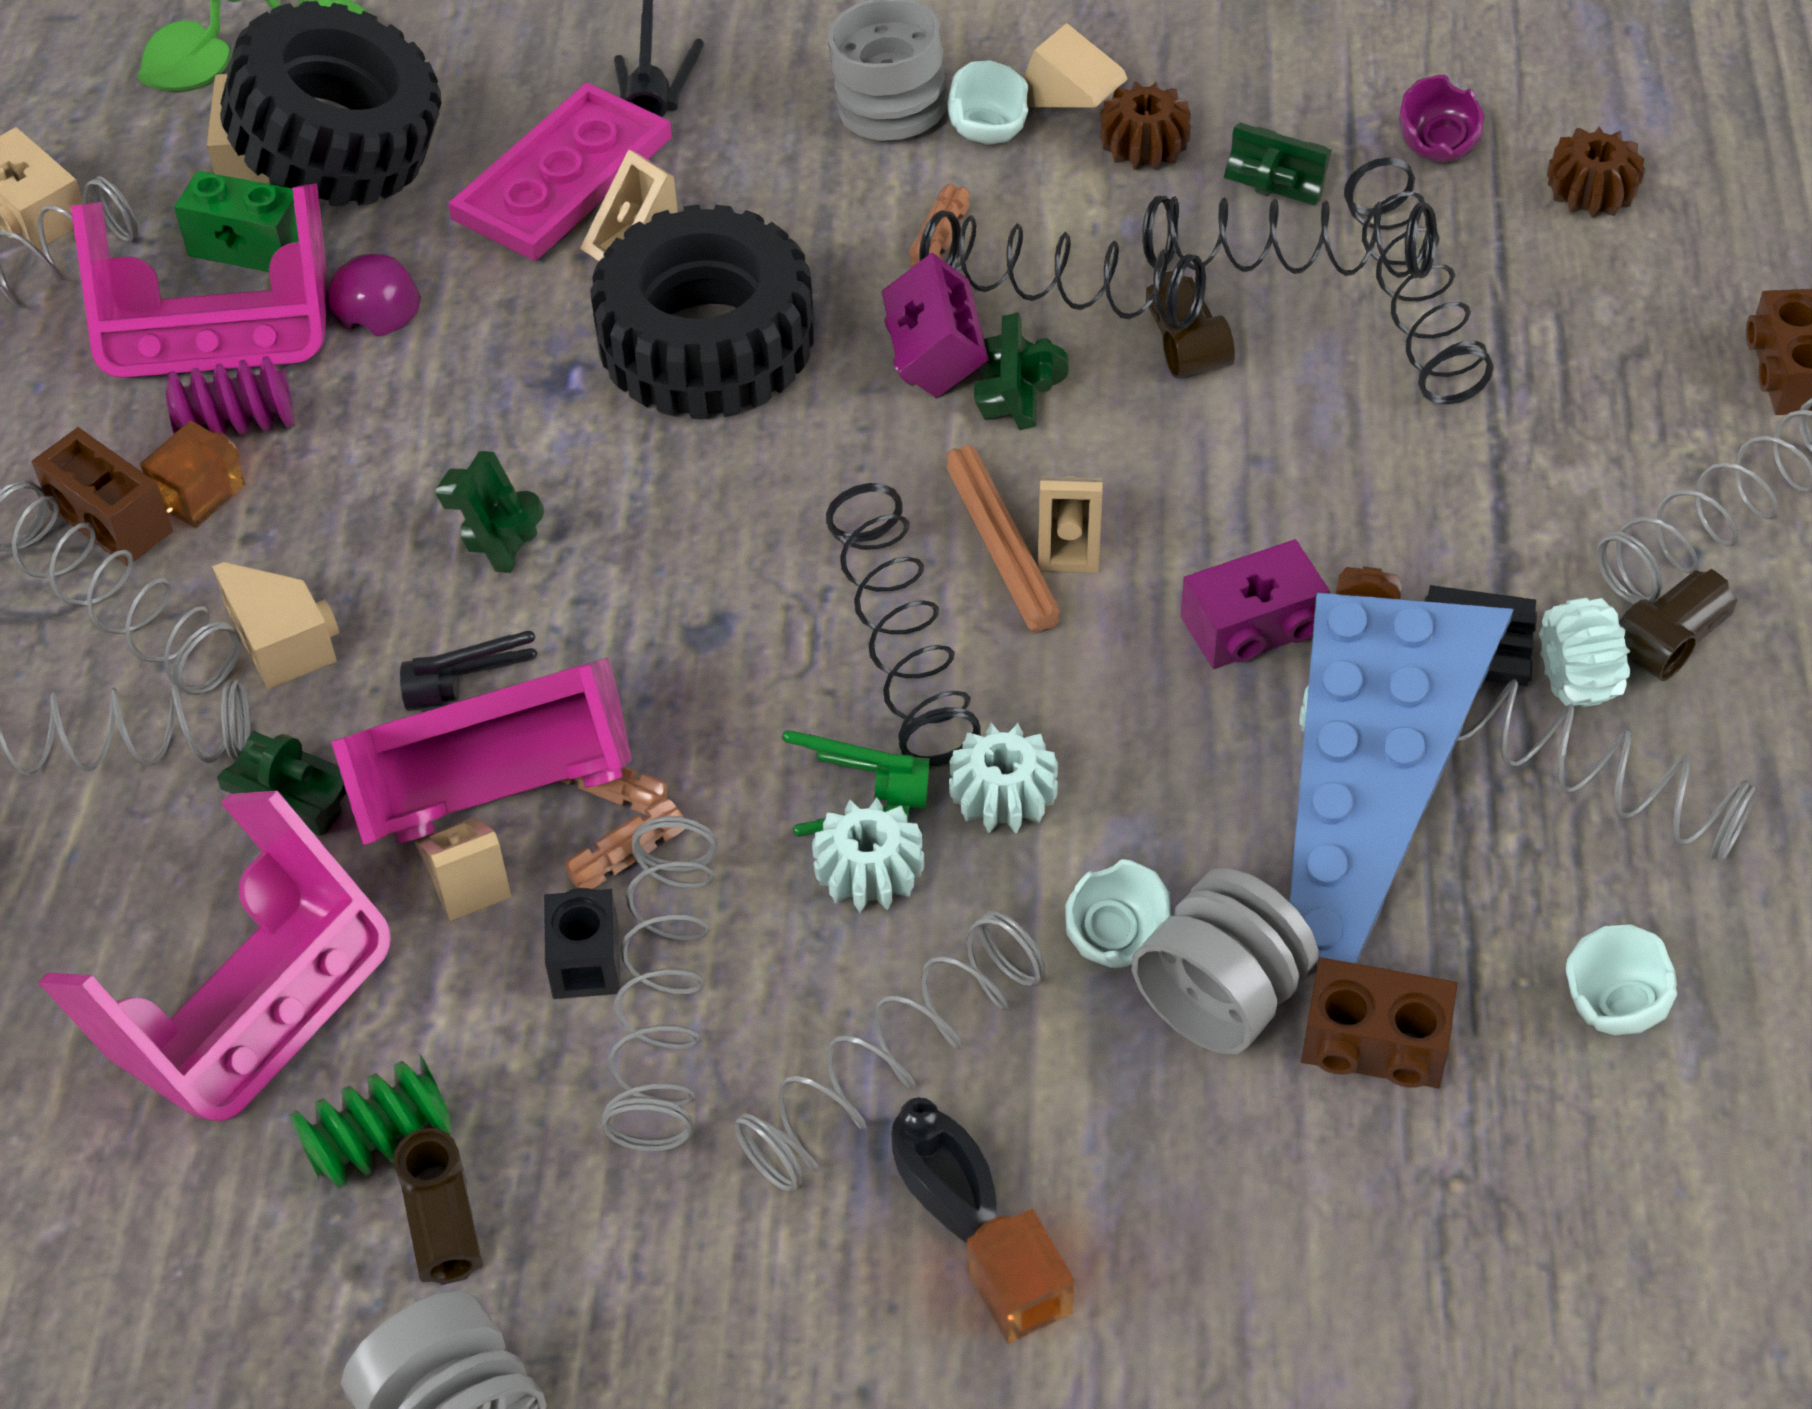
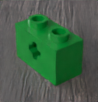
(235, 220)

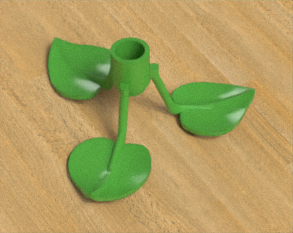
(189, 56)

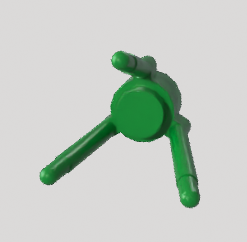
(898, 780)

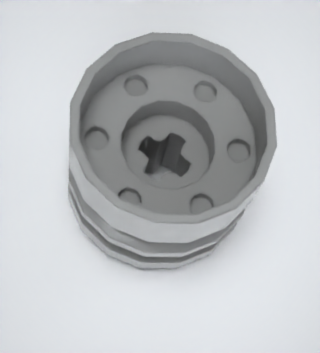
(888, 68)
(1225, 960)
(439, 1357)

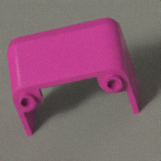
(147, 335)
(484, 751)
(268, 998)

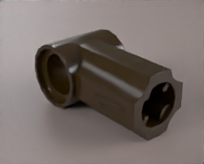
(1199, 347)
(1667, 631)
(437, 1208)

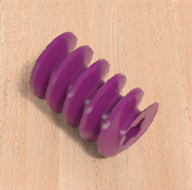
(231, 399)

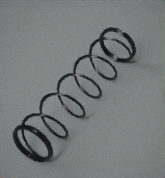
(1427, 249)
(1171, 320)
(1453, 350)
(846, 538)

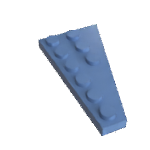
(1378, 732)

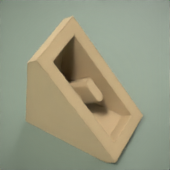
(1070, 72)
(633, 196)
(465, 867)

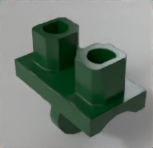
(1277, 164)
(1022, 372)
(494, 513)
(279, 764)

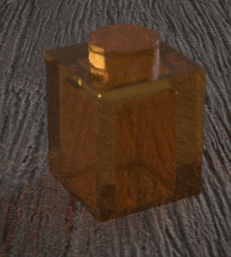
(195, 472)
(1019, 1274)

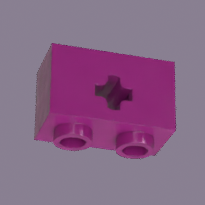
(933, 326)
(1252, 603)

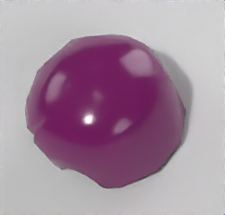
(1440, 119)
(373, 293)

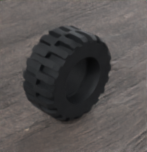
(337, 57)
(703, 361)

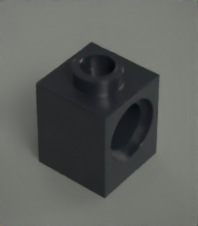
(586, 965)

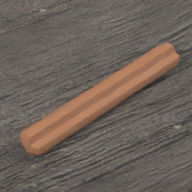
(1003, 539)

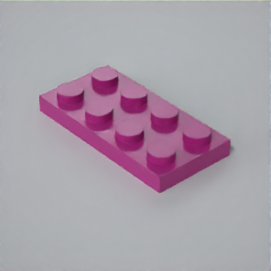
(558, 171)

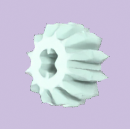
(1584, 652)
(1003, 778)
(868, 854)

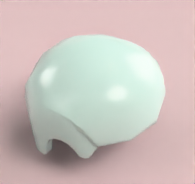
(988, 102)
(1116, 912)
(1621, 979)

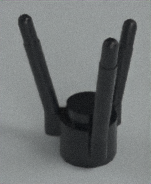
(647, 84)
(435, 681)

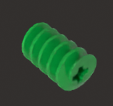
(370, 1122)

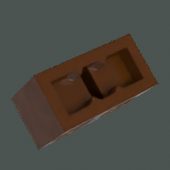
(1784, 347)
(106, 492)
(1381, 1007)

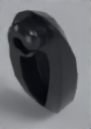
(943, 1167)

